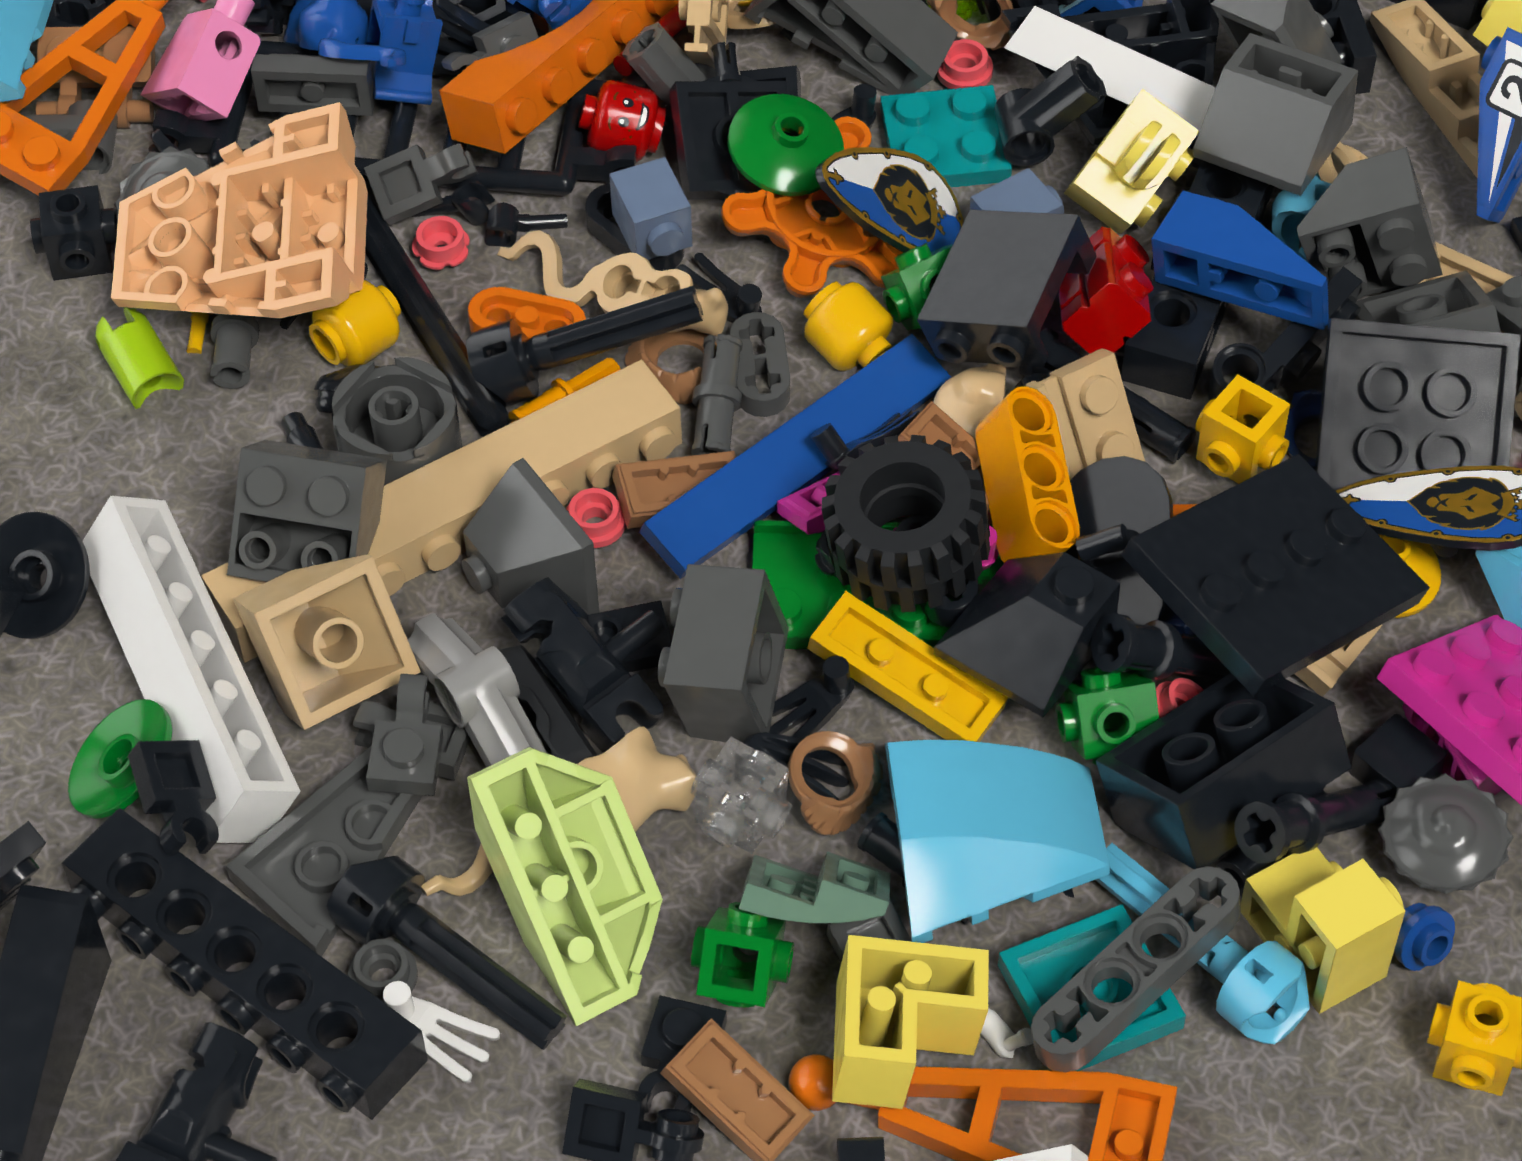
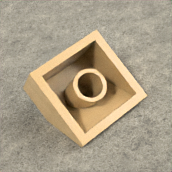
(326, 637)

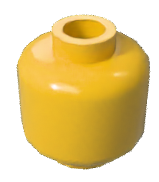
(847, 325)
(357, 327)

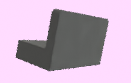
(312, 81)

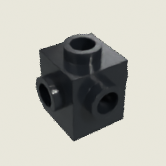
(75, 232)

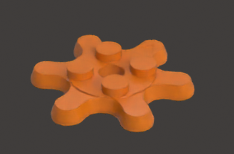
(810, 241)

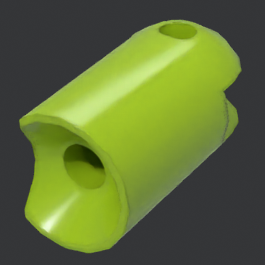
(137, 357)

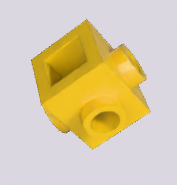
(1242, 431)
(1478, 1037)

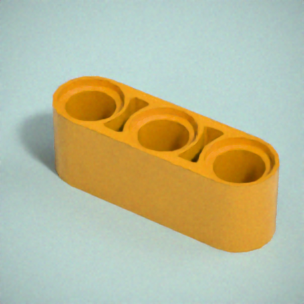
(1027, 477)

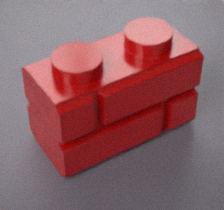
(1112, 298)

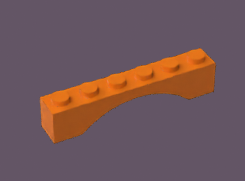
(513, 92)

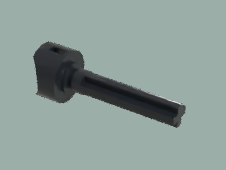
(516, 360)
(390, 907)

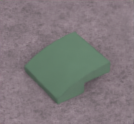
(838, 895)

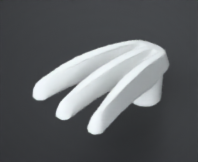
(426, 1016)

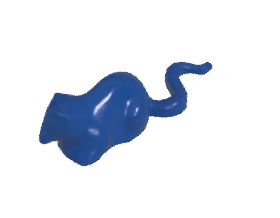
(337, 31)

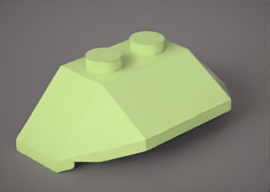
(569, 875)

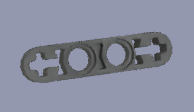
(1129, 962)

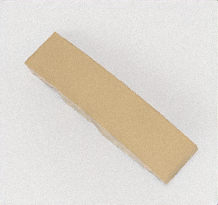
(1436, 68)

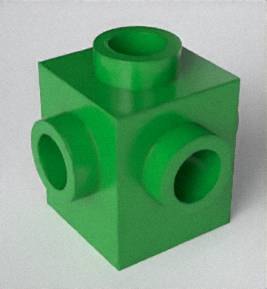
(912, 282)
(1105, 710)
(731, 974)

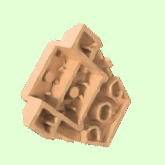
(255, 234)

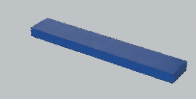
(788, 459)

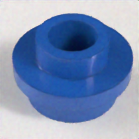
(1424, 936)

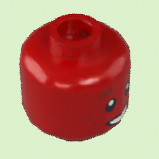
(623, 117)

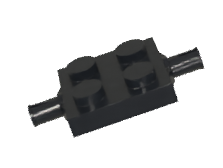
(702, 123)

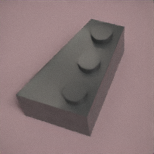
(879, 41)

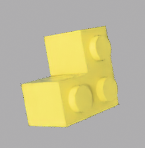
(1330, 919)
(899, 1001)

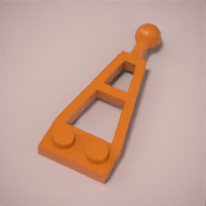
(44, 159)
(1129, 1126)

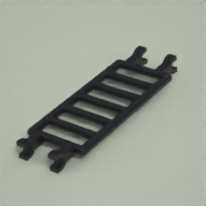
(571, 164)

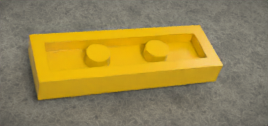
(906, 671)

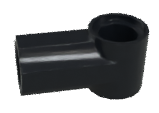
(1033, 116)

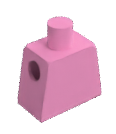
(205, 62)

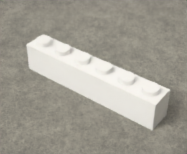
(188, 662)

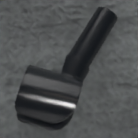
(469, 199)
(505, 222)

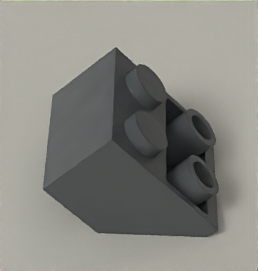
(1277, 114)
(1373, 226)
(302, 508)

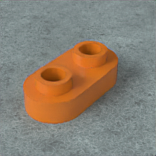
(532, 311)

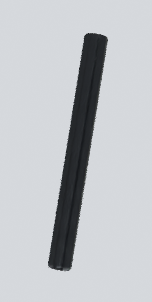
(430, 323)

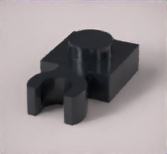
(176, 783)
(670, 1030)

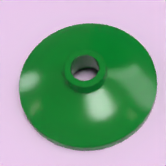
(775, 159)
(102, 771)

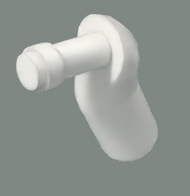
(1001, 1037)

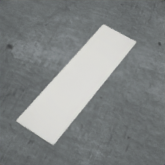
(1125, 72)

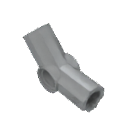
(474, 688)

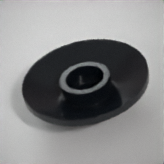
(27, 548)

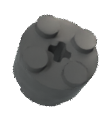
(397, 415)

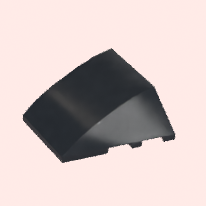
(1172, 33)

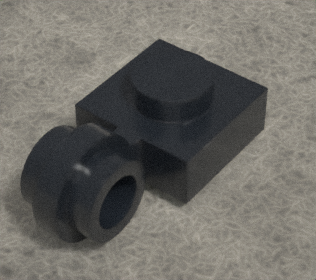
(610, 1125)

